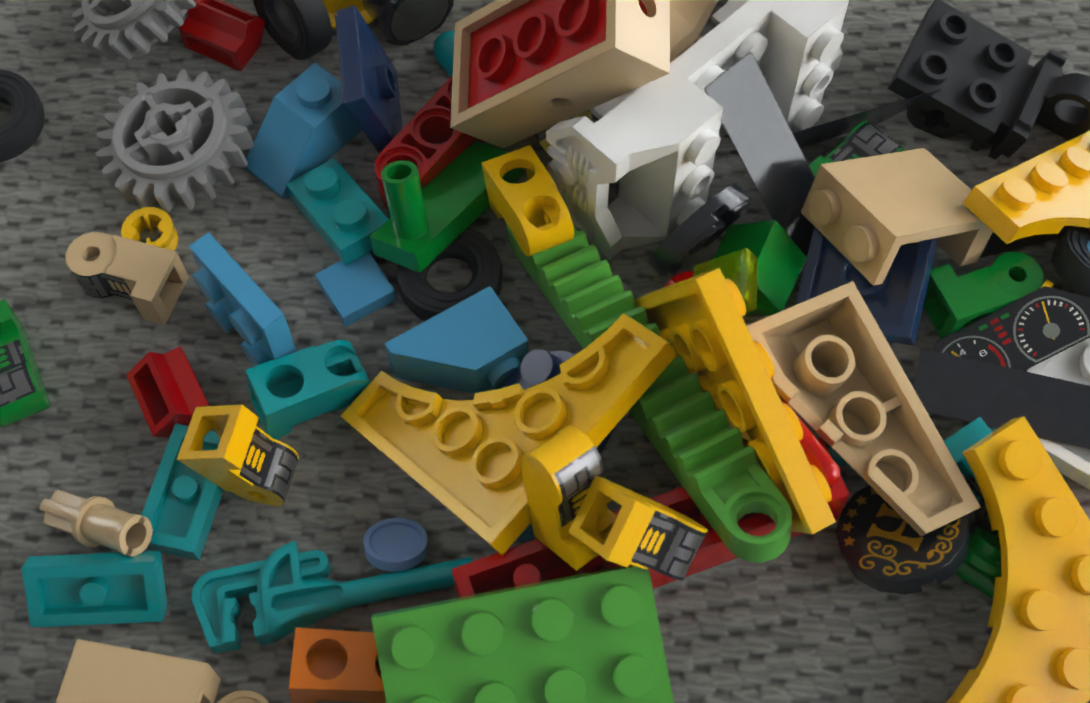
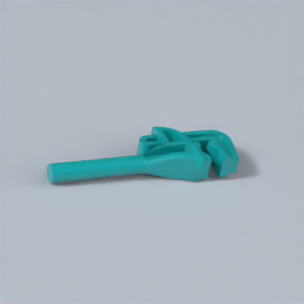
(294, 592)

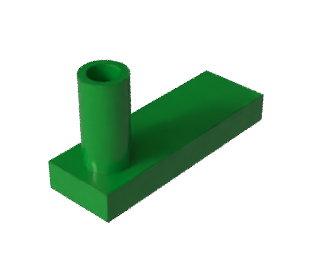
(433, 217)

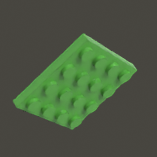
(530, 643)

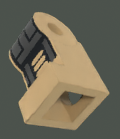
(129, 269)

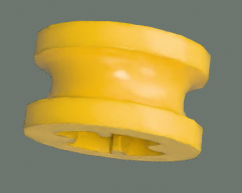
(149, 218)

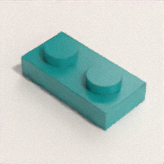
(337, 209)
(181, 501)
(94, 589)

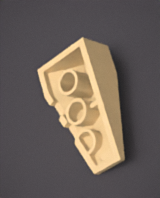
(857, 397)

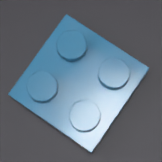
(240, 303)

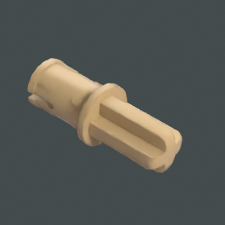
(97, 522)

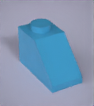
(301, 130)
(462, 347)

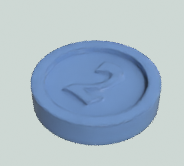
(395, 544)

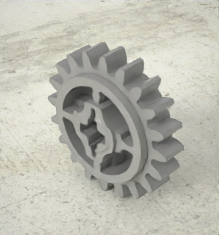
(127, 25)
(175, 140)

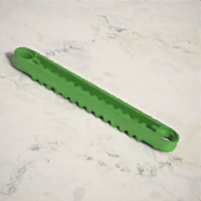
(673, 411)

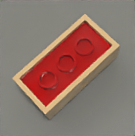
(550, 60)

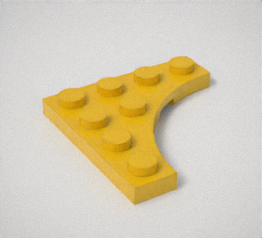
(1037, 194)
(709, 333)
(474, 448)
(1044, 591)

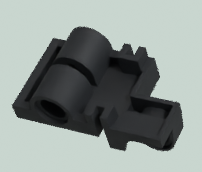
(986, 85)

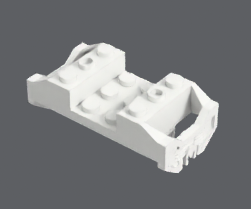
(667, 131)

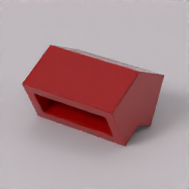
(222, 32)
(166, 390)

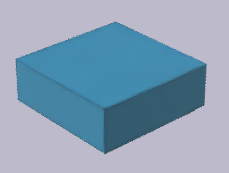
(355, 288)

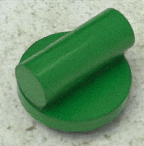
(982, 561)

